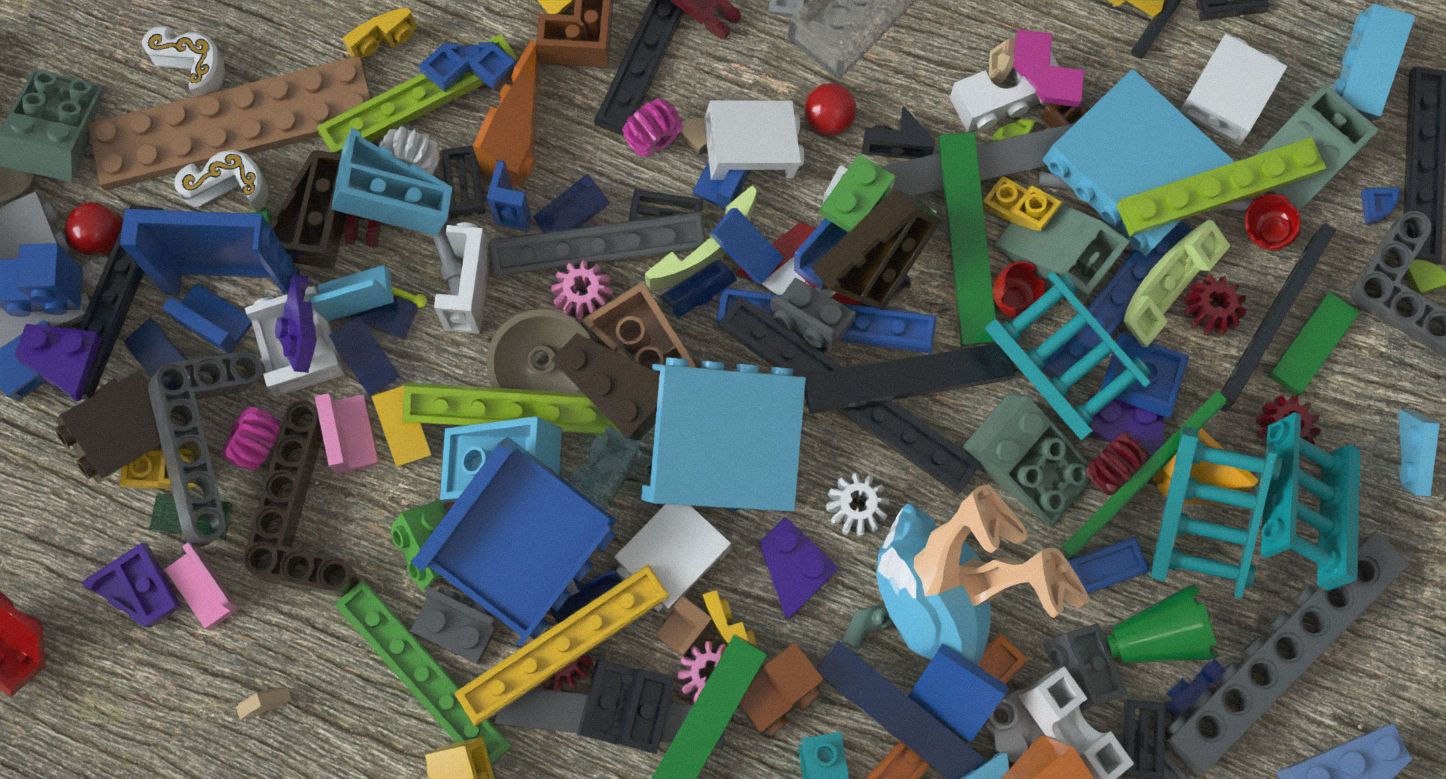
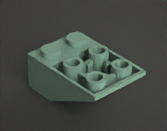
(49, 125)
(1338, 135)
(1068, 245)
(1029, 458)

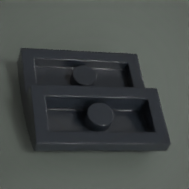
(626, 706)

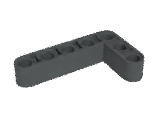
(1392, 291)
(192, 434)

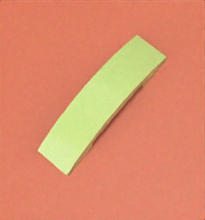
(672, 271)
(1169, 277)

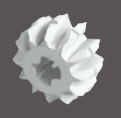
(412, 148)
(842, 501)

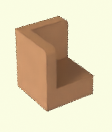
(684, 627)

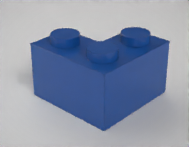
(40, 280)

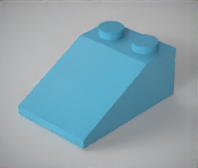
(471, 445)

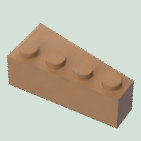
(637, 329)

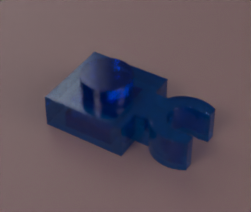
(1185, 692)

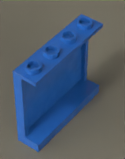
(204, 244)
(517, 539)

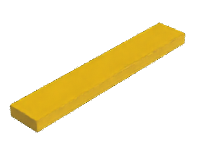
(561, 645)

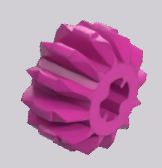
(652, 127)
(251, 438)

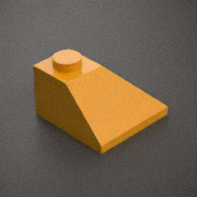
(1209, 474)

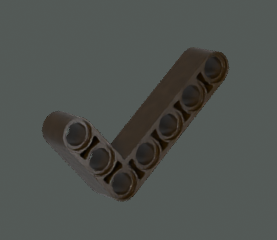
(290, 509)

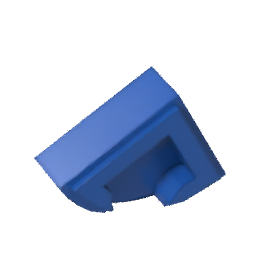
(1379, 203)

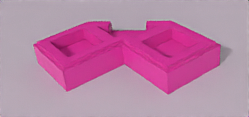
(1051, 83)

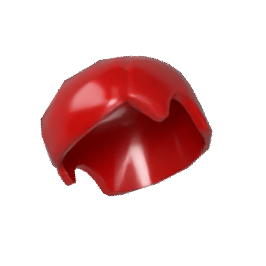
(830, 109)
(1272, 222)
(92, 228)
(1017, 288)

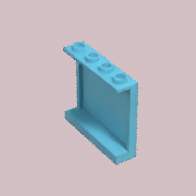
(1129, 147)
(726, 436)

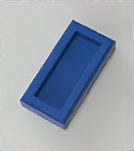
(746, 245)
(1110, 565)

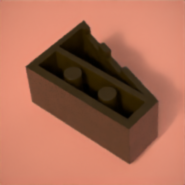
(305, 218)
(879, 250)
(613, 383)

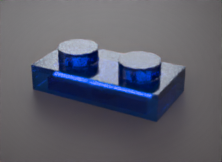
(364, 356)

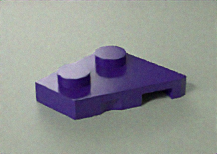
(296, 326)
(59, 356)
(1122, 418)
(794, 566)
(136, 586)

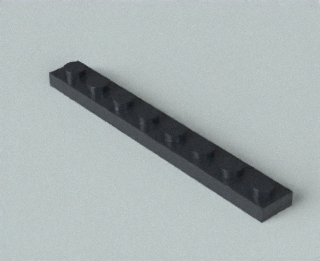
(882, 420)

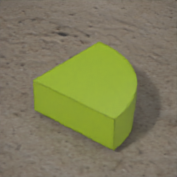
(1013, 129)
(1425, 276)

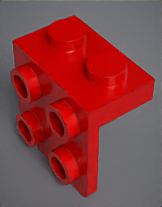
(20, 647)

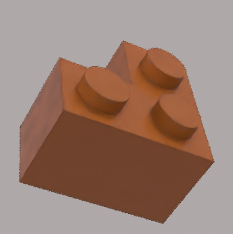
(576, 38)
(779, 689)

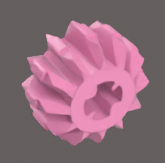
(593, 283)
(699, 666)

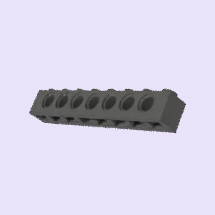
(1197, 753)

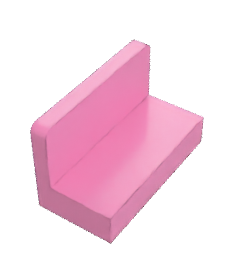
(346, 432)
(201, 587)

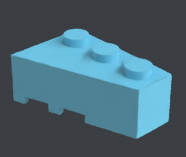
(1373, 58)
(387, 189)

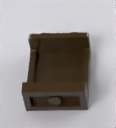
(111, 428)

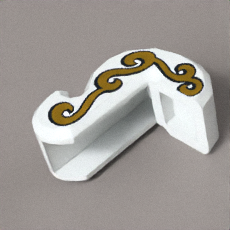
(187, 51)
(221, 175)

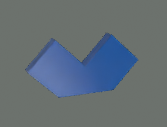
(452, 62)

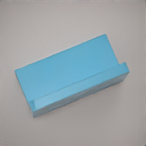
(353, 293)

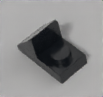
(907, 142)

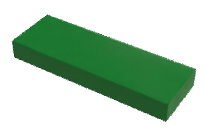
(1313, 344)

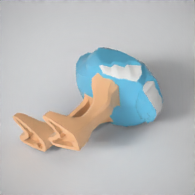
(942, 588)

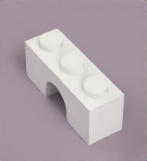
(983, 103)
(1056, 709)

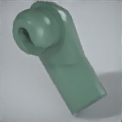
(865, 621)

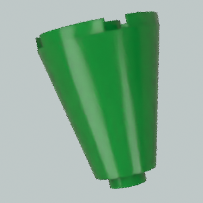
(1166, 632)

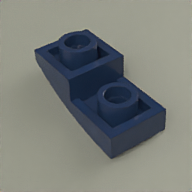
(154, 349)

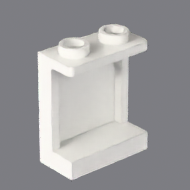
(1233, 89)
(752, 137)
(465, 311)
(279, 373)
(677, 548)

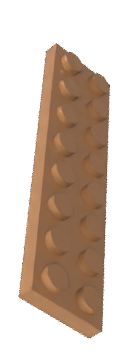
(236, 118)

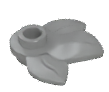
(1018, 730)

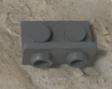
(812, 314)
(455, 625)
(1089, 663)

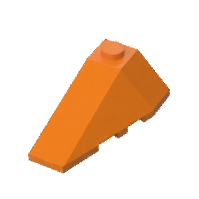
(510, 129)

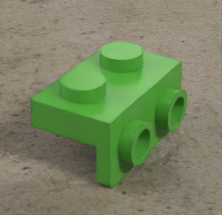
(857, 193)
(411, 532)

